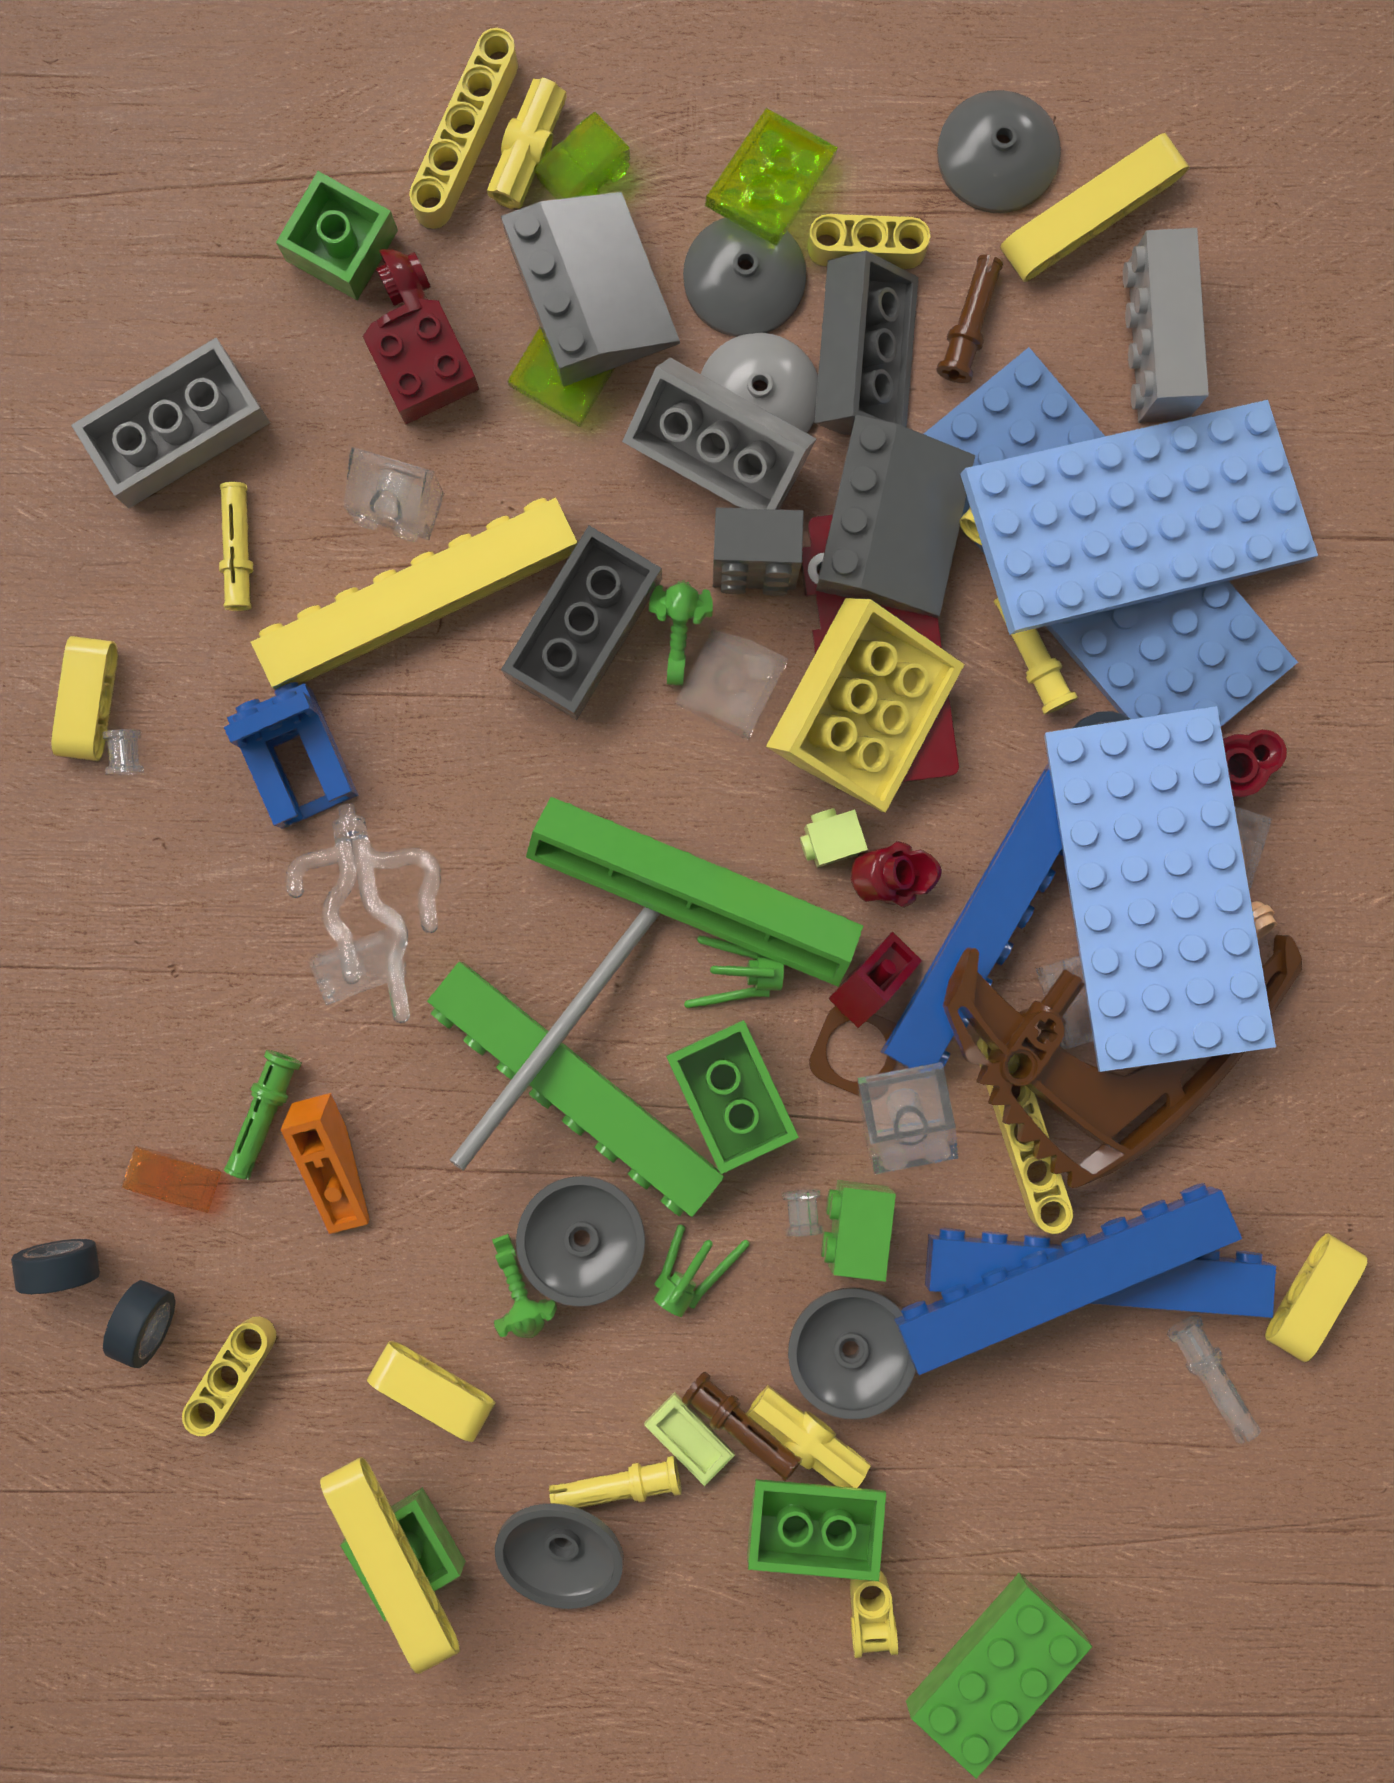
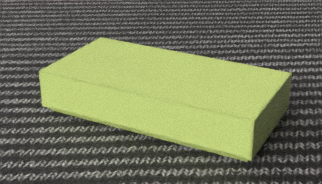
(689, 1439)

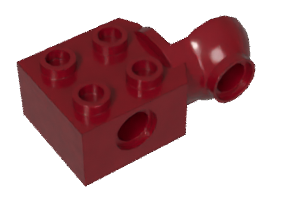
(416, 343)

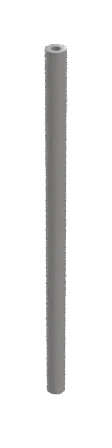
(553, 1039)

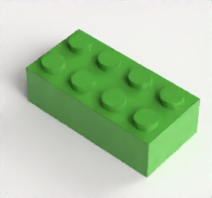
(997, 1675)

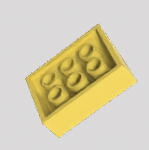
(865, 703)

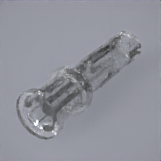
(1205, 1361)

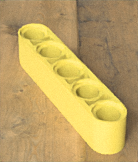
(462, 110)
(1094, 207)
(1021, 1156)
(390, 1565)

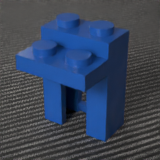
(269, 723)

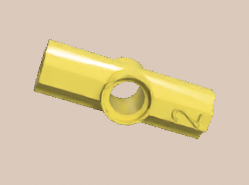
(526, 143)
(809, 1439)

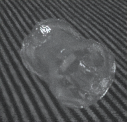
(123, 752)
(803, 1212)

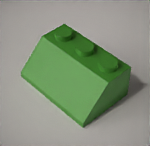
(816, 1530)

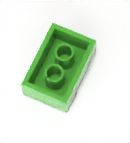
(732, 1096)

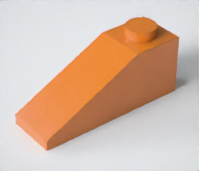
(326, 1161)

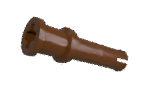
(967, 336)
(725, 1414)

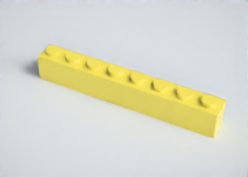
(416, 594)

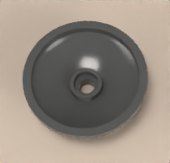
(996, 174)
(741, 299)
(573, 1271)
(856, 1383)
(559, 1556)

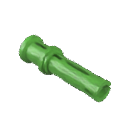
(267, 1096)

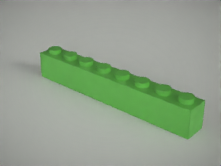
(694, 891)
(577, 1090)

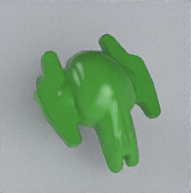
(679, 603)
(526, 1315)

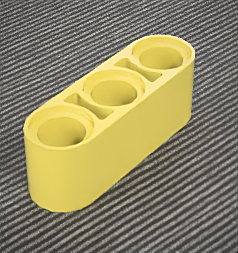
(884, 229)
(84, 698)
(1316, 1297)
(431, 1391)
(217, 1392)

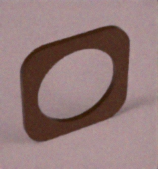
(818, 1059)

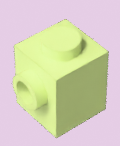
(832, 837)

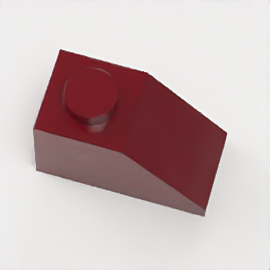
(875, 980)

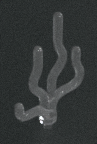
(355, 854)

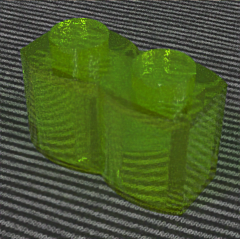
(584, 160)

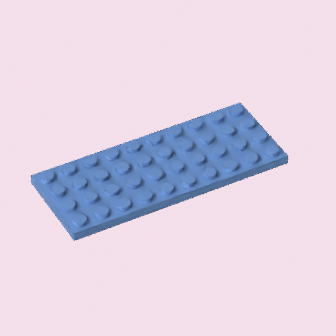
(1144, 656)

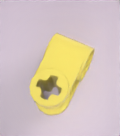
(872, 1620)

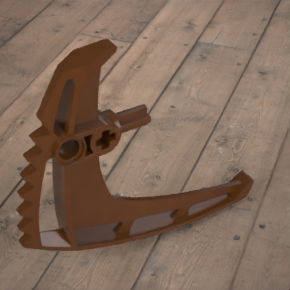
(1088, 1099)

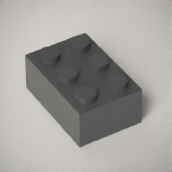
(757, 550)

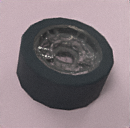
(55, 1266)
(139, 1324)

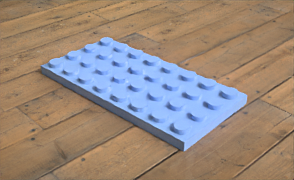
(1137, 515)
(1159, 890)

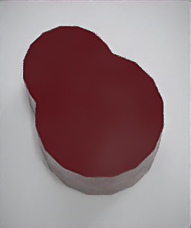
(1253, 760)

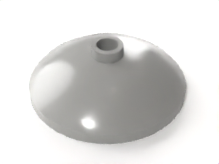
(778, 363)

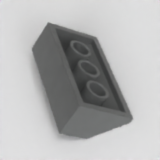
(865, 342)

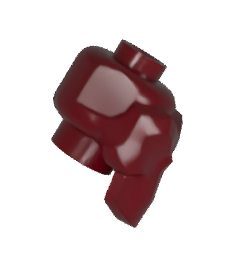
(894, 874)

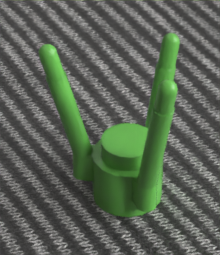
(762, 972)
(678, 1291)

